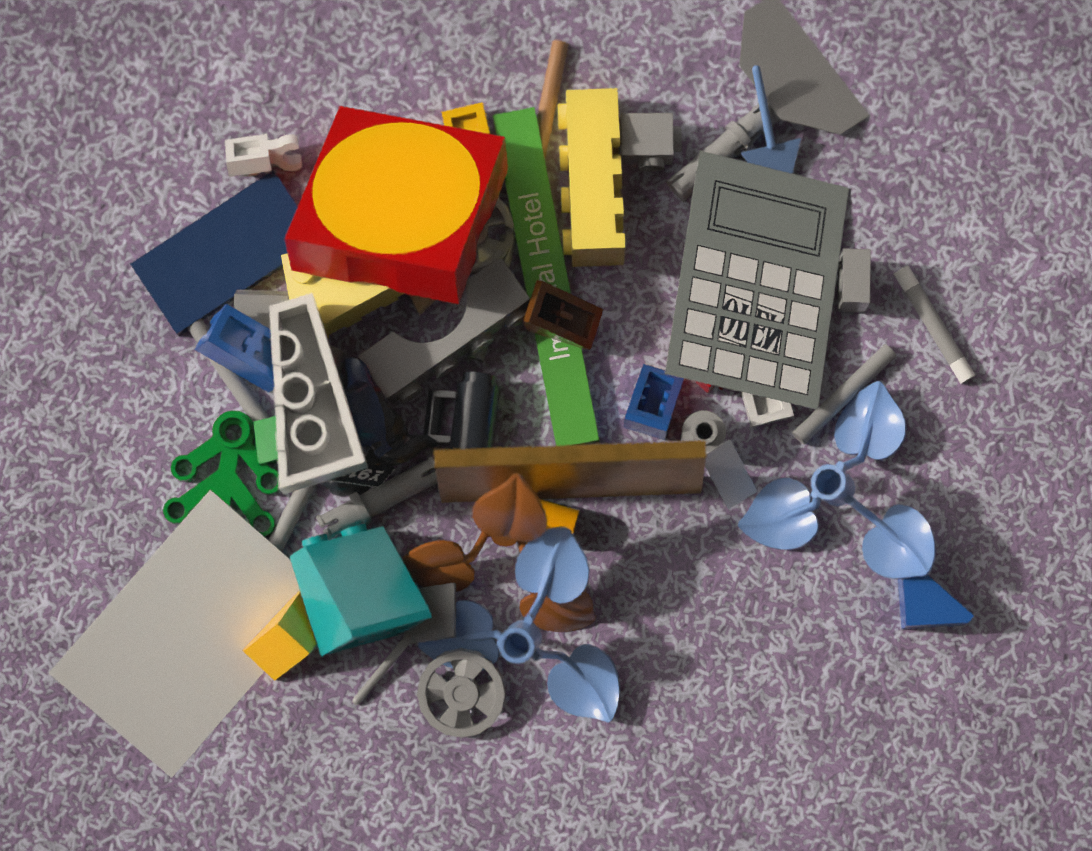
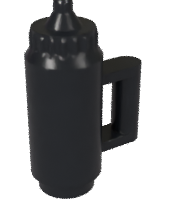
(473, 412)

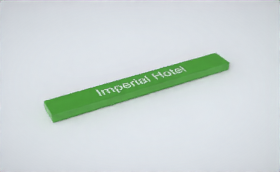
(544, 260)

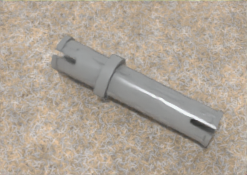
(736, 139)
(378, 499)

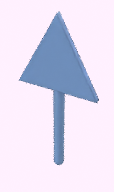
(774, 156)

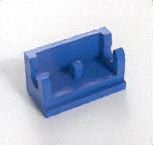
(240, 346)

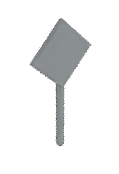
(442, 625)

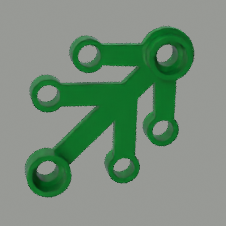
(225, 481)

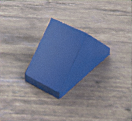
(653, 402)
(929, 605)

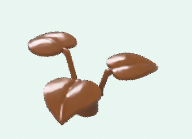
(507, 516)

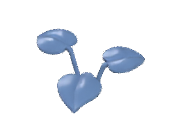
(783, 510)
(553, 568)

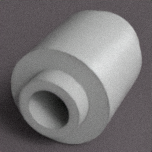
(704, 419)

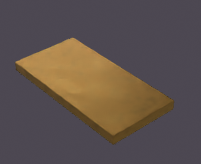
(574, 470)

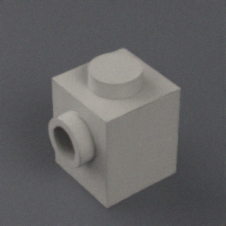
(649, 140)

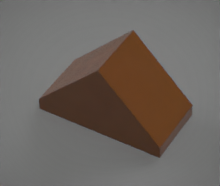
(562, 316)

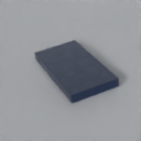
(219, 253)

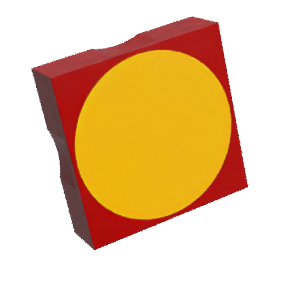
(397, 204)

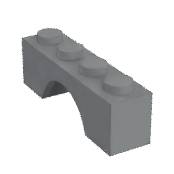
(403, 365)

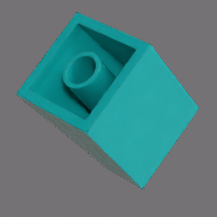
(356, 589)

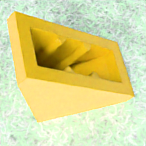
(283, 640)

